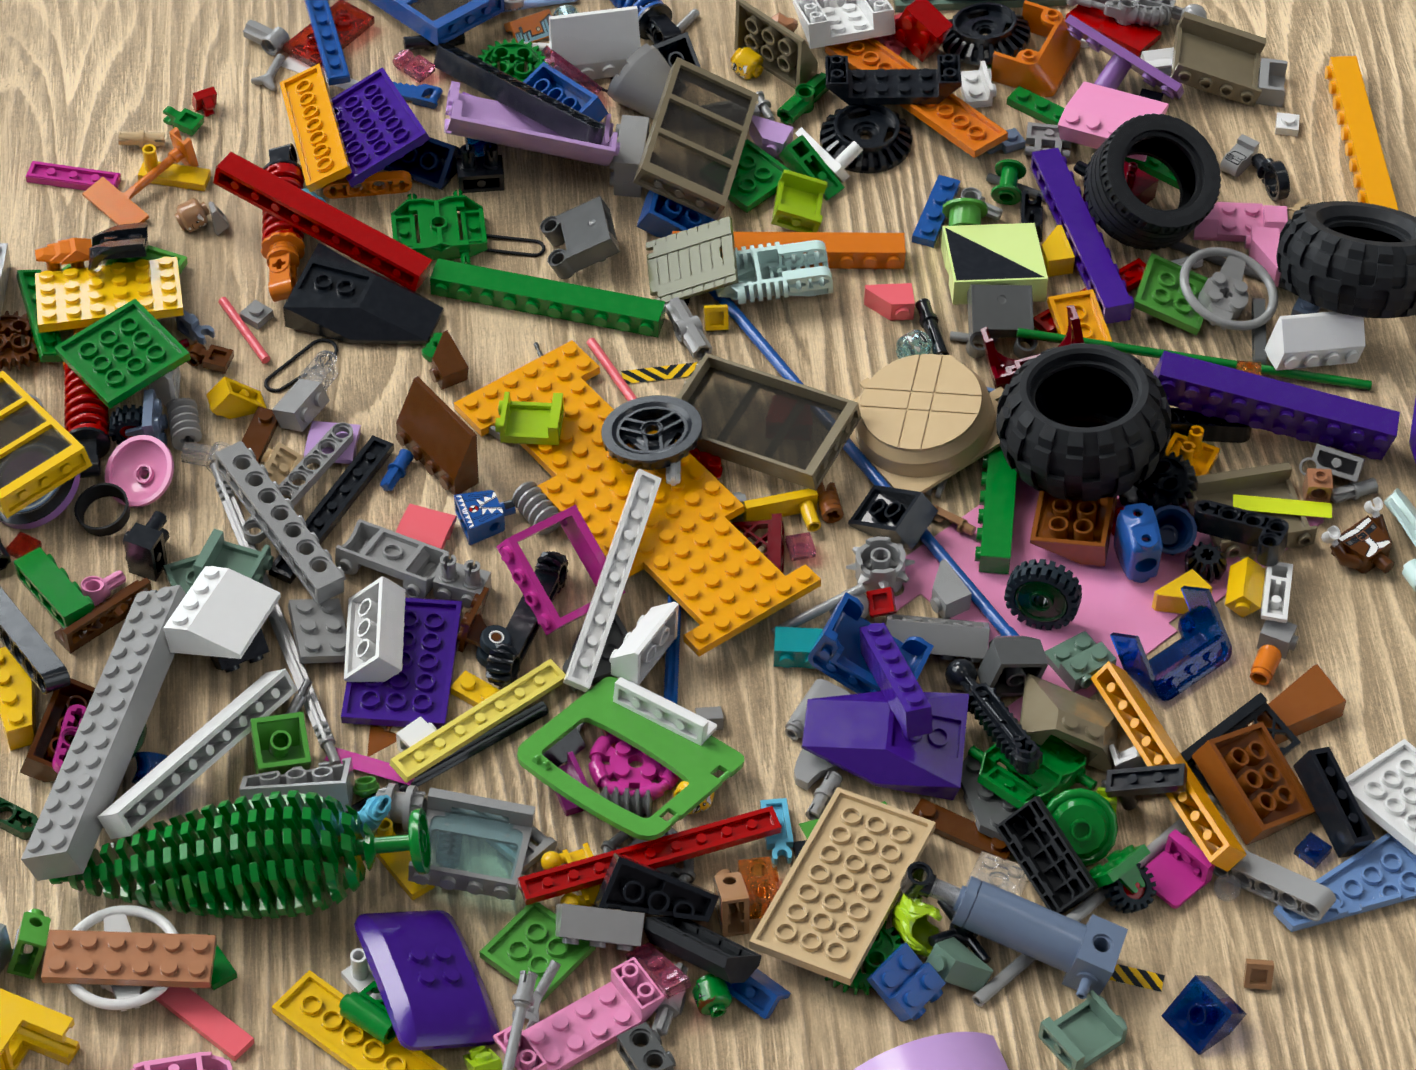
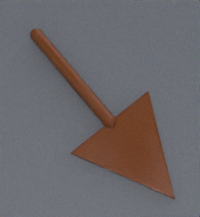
(380, 738)

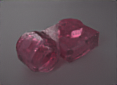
(417, 67)

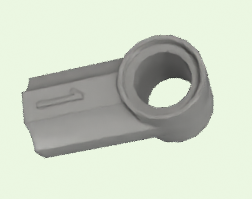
(269, 39)

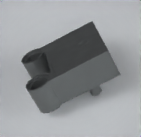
(587, 237)
(1002, 312)

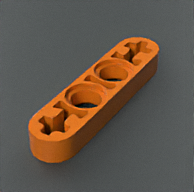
(367, 187)

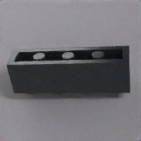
(1334, 802)

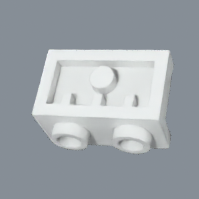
(977, 87)

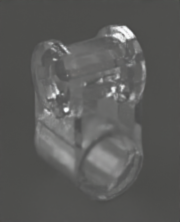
(321, 369)

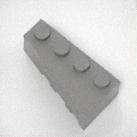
(325, 780)

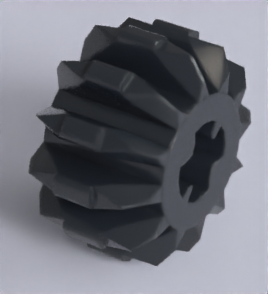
(1206, 561)

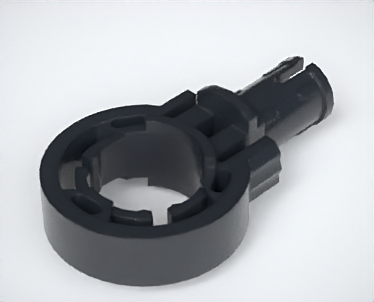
(1274, 176)

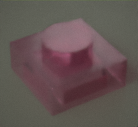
(800, 546)

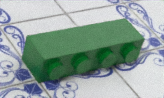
(52, 587)

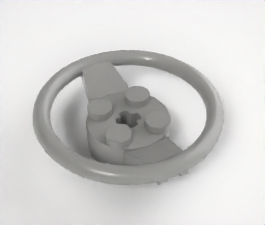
(1225, 292)

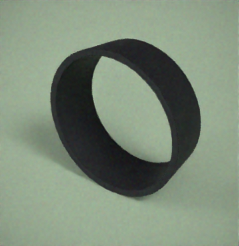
(92, 494)

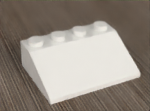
(596, 40)
(220, 614)

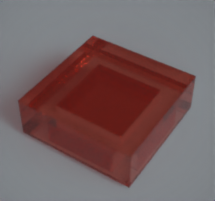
(22, 545)

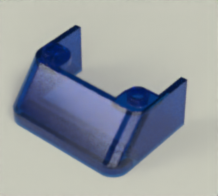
(1198, 652)

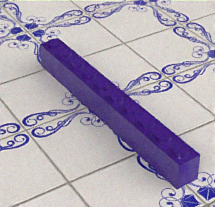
(1087, 244)

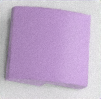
(319, 429)

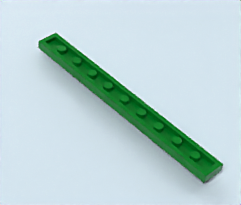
(1051, 113)

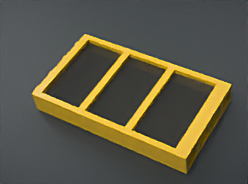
(33, 450)

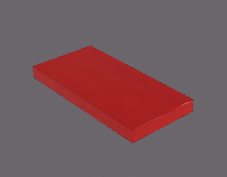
(1131, 37)

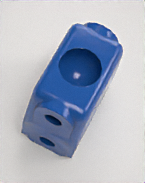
(1136, 556)

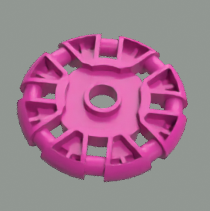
(627, 776)

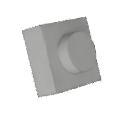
(256, 314)

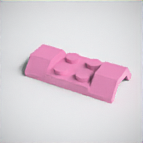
(1234, 220)

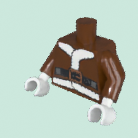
(1363, 544)

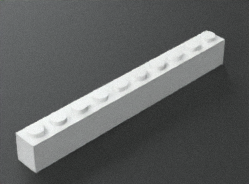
(196, 755)

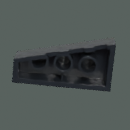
(647, 890)

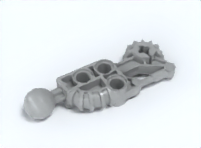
(1141, 12)

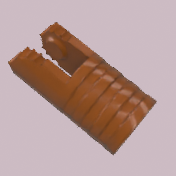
(829, 503)

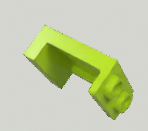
(798, 202)
(530, 421)

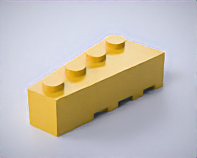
(16, 702)

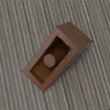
(448, 364)

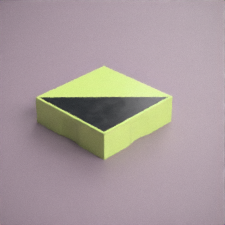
(993, 257)

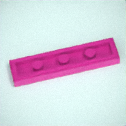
(68, 176)

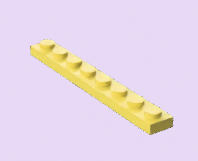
(477, 721)

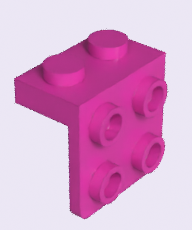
(1179, 870)

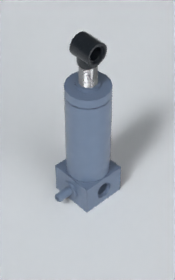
(1081, 950)

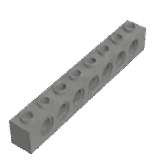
(280, 522)

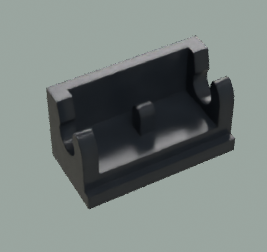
(1031, 212)

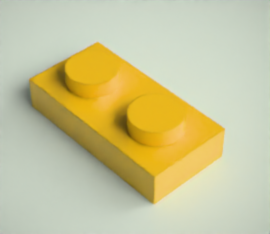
(472, 689)

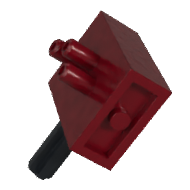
(1139, 182)

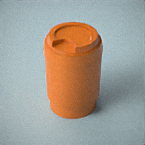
(1265, 664)

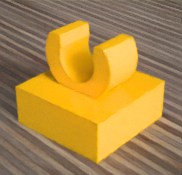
(716, 317)

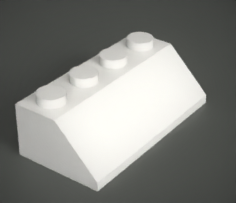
(1316, 340)
(375, 632)

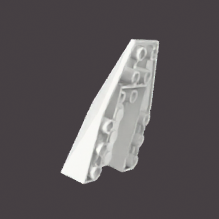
(844, 20)

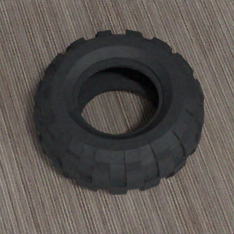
(1351, 258)

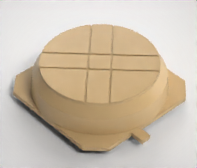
(925, 420)

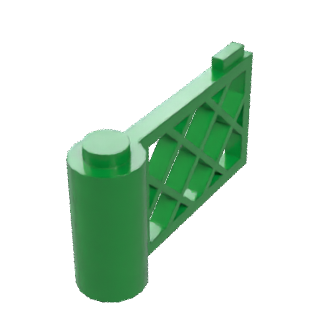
(368, 1013)

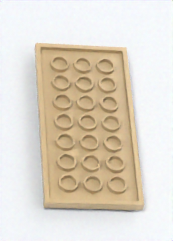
(842, 886)

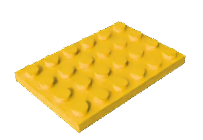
(84, 296)

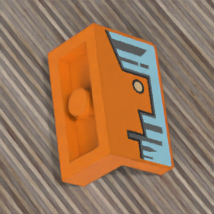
(530, 27)

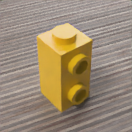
(1245, 587)

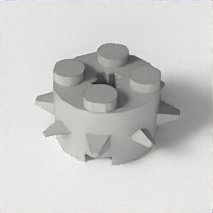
(880, 564)

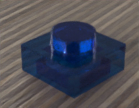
(1312, 850)

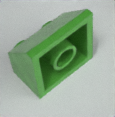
(280, 743)

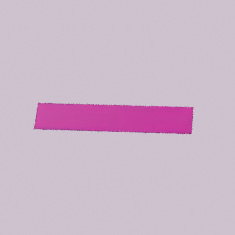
(370, 765)

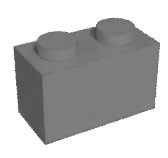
(300, 405)

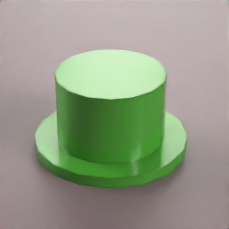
(964, 211)

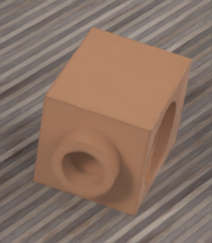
(1317, 485)

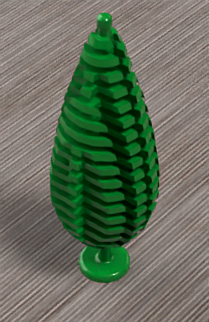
(249, 858)

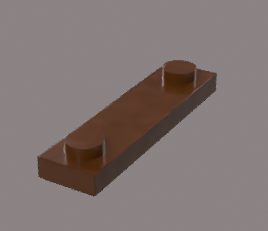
(260, 432)
(960, 830)

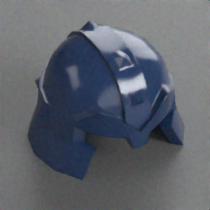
(1176, 529)

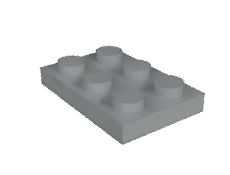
(318, 630)

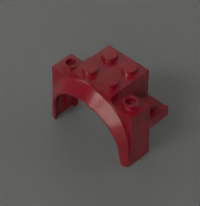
(1003, 368)

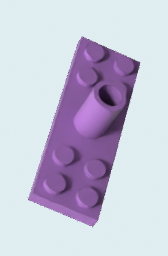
(1121, 61)

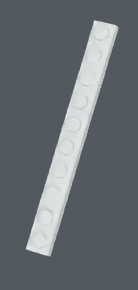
(612, 581)

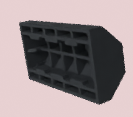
(1046, 856)
(702, 947)

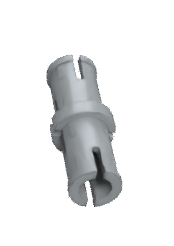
(823, 795)

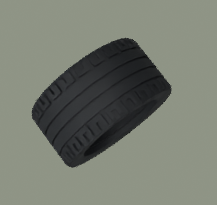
(1185, 155)

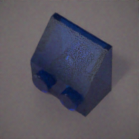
(1203, 1013)

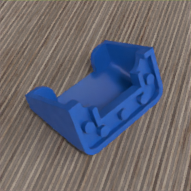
(839, 650)

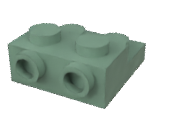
(1078, 660)

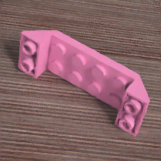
(588, 1022)

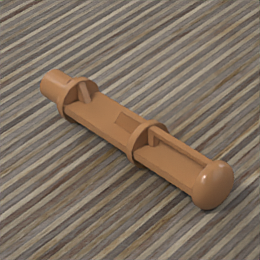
(961, 523)

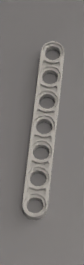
(306, 474)

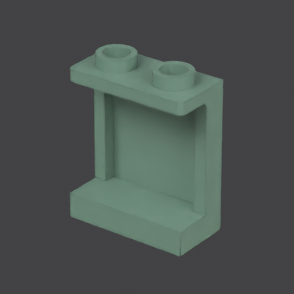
(233, 556)
(1084, 1033)

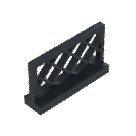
(1240, 719)

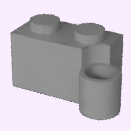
(1341, 463)

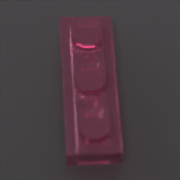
(570, 70)
(661, 970)

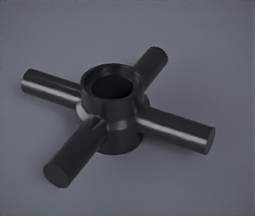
(964, 936)

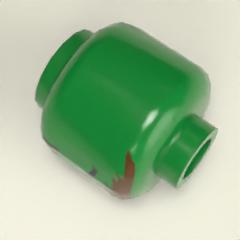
(712, 995)

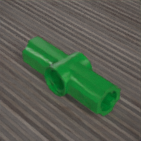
(803, 99)

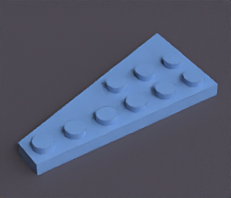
(1366, 881)

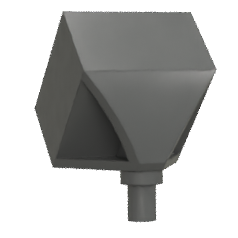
(1010, 661)

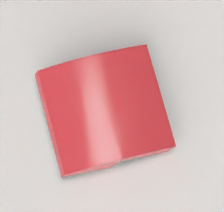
(427, 525)

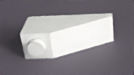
(1276, 592)

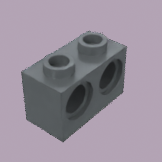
(643, 1057)

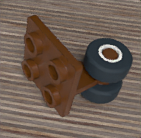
(476, 631)

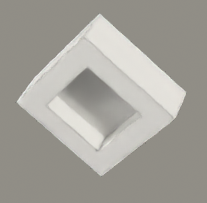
(1287, 124)

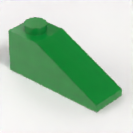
(803, 159)

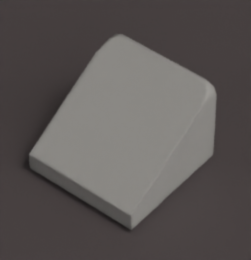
(712, 714)

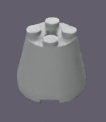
(641, 81)

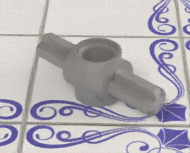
(669, 1008)

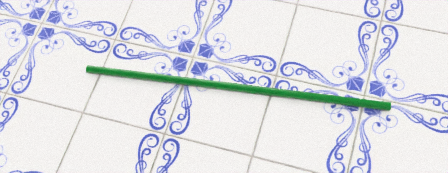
(1157, 353)

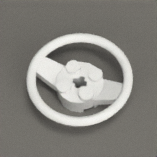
(116, 921)

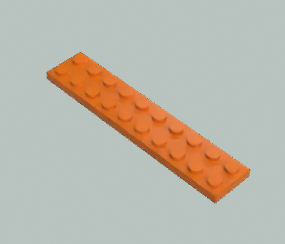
(950, 118)

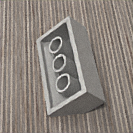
(947, 636)

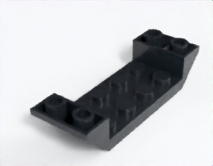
(893, 85)

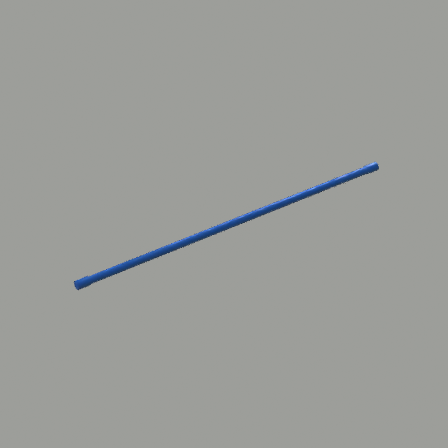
(866, 467)

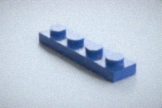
(932, 218)

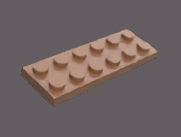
(129, 958)

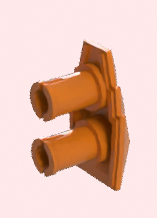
(67, 251)

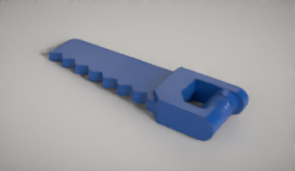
(417, 94)

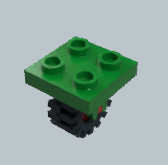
(1125, 880)

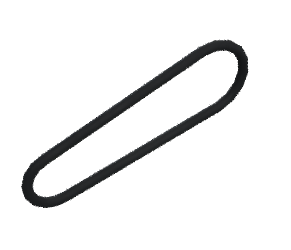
(291, 360)

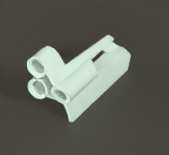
(1405, 512)

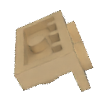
(280, 461)

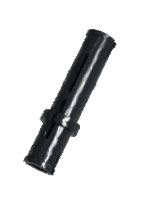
(929, 321)

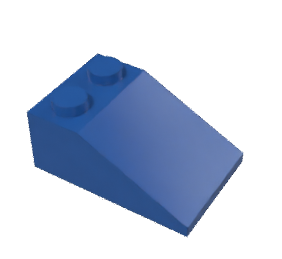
(663, 216)

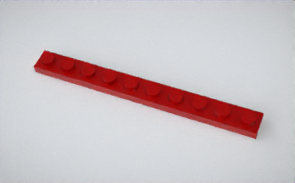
(653, 853)

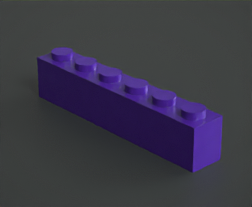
(896, 680)

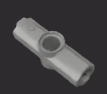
(688, 328)

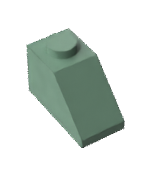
(959, 965)

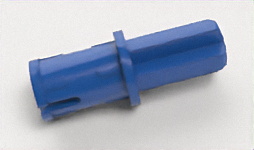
(396, 470)

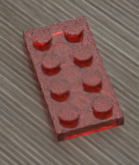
(349, 23)

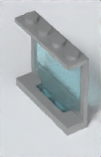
(476, 843)

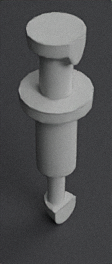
(764, 106)

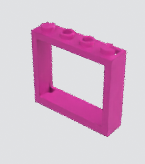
(526, 579)

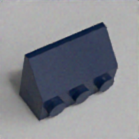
(430, 164)

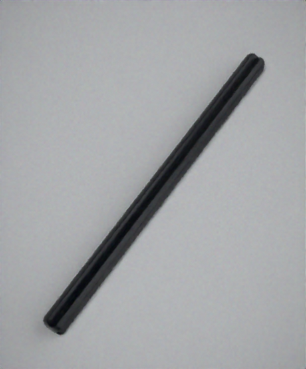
(486, 740)

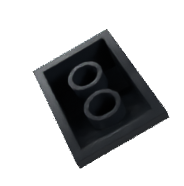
(894, 514)

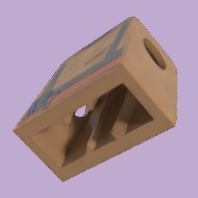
(732, 890)

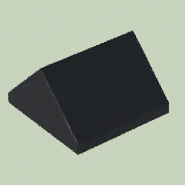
(680, 47)

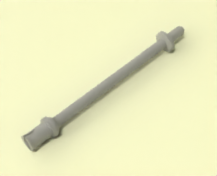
(522, 1001)

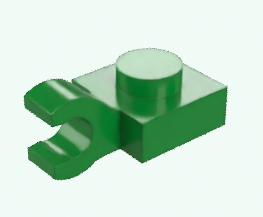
(185, 121)

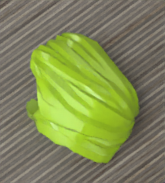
(911, 923)

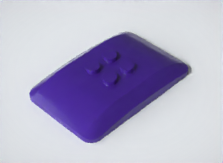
(427, 979)

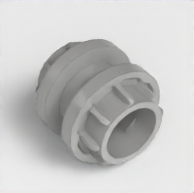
(403, 803)

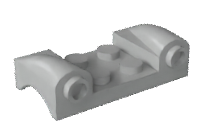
(391, 554)

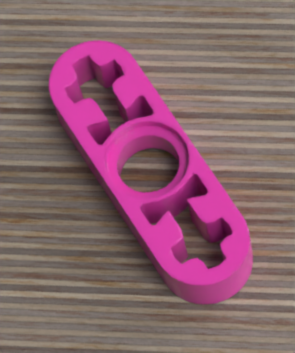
(66, 729)

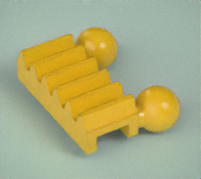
(553, 859)

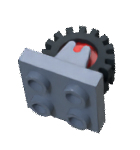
(139, 421)

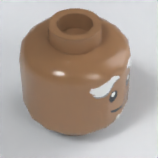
(192, 215)

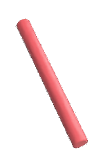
(244, 330)
(610, 369)

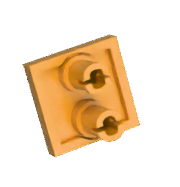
(1200, 454)

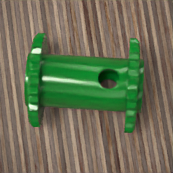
(1007, 190)

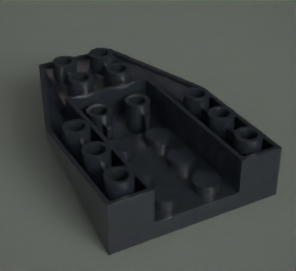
(357, 304)

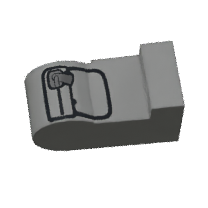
(1240, 156)

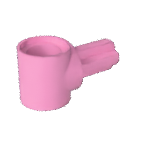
(99, 589)

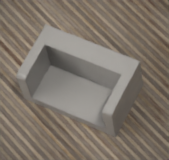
(1272, 82)

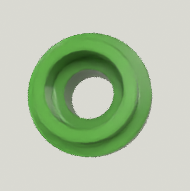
(366, 786)

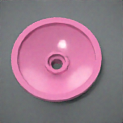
(132, 463)

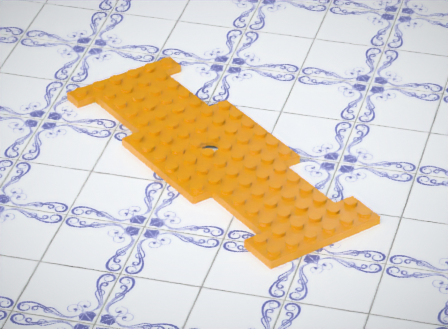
(688, 533)

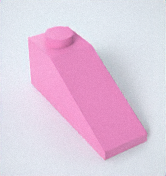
(1263, 248)

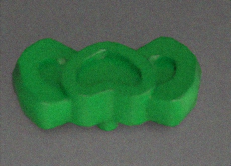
(430, 348)

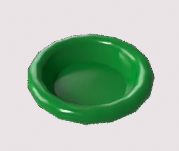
(1086, 822)

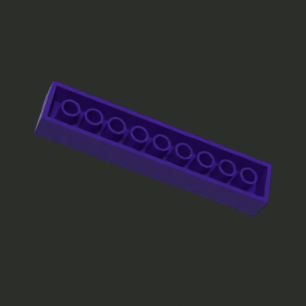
(1277, 406)

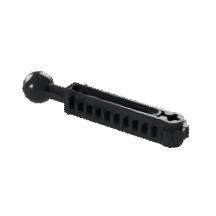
(995, 718)

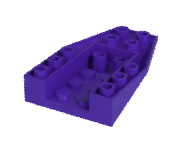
(867, 741)

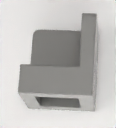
(1126, 759)

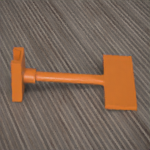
(118, 204)

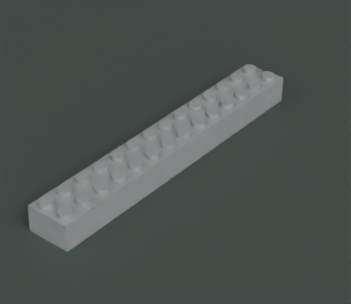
(104, 739)

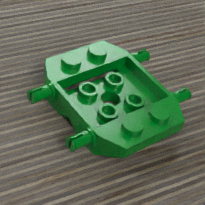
(445, 240)
(1059, 771)

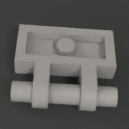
(1045, 135)

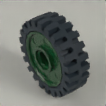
(1043, 594)

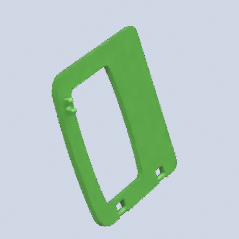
(681, 756)

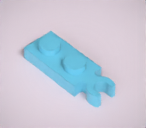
(783, 841)

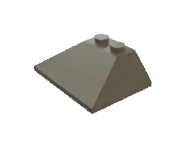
(1069, 716)

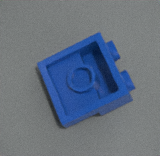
(906, 983)

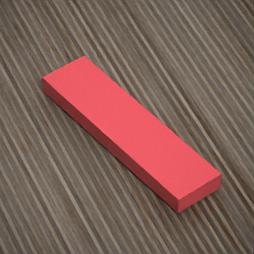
(207, 1021)

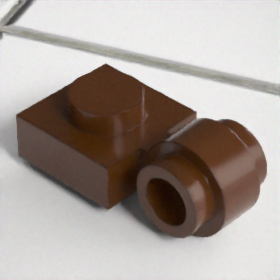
(214, 358)

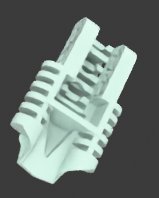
(768, 274)

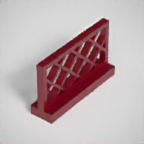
(775, 537)

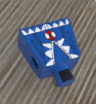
(481, 514)

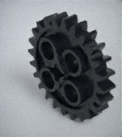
(1167, 485)

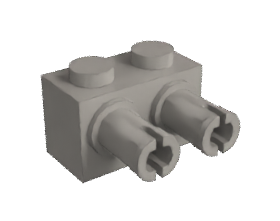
(460, 581)

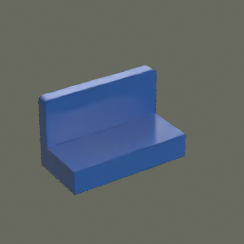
(759, 993)

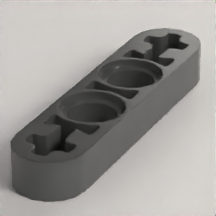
(1259, 333)

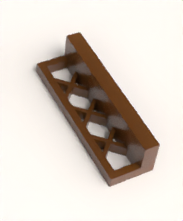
(101, 618)

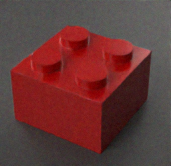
(922, 29)

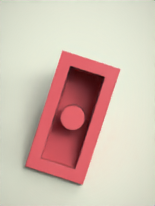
(891, 300)

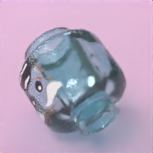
(913, 343)

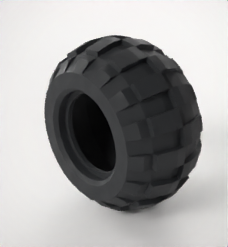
(1083, 386)

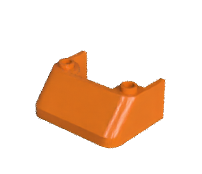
(1042, 70)

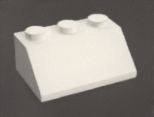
(645, 643)

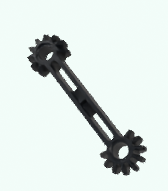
(505, 661)

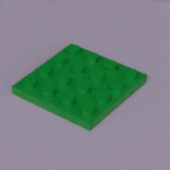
(122, 353)

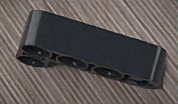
(1245, 527)

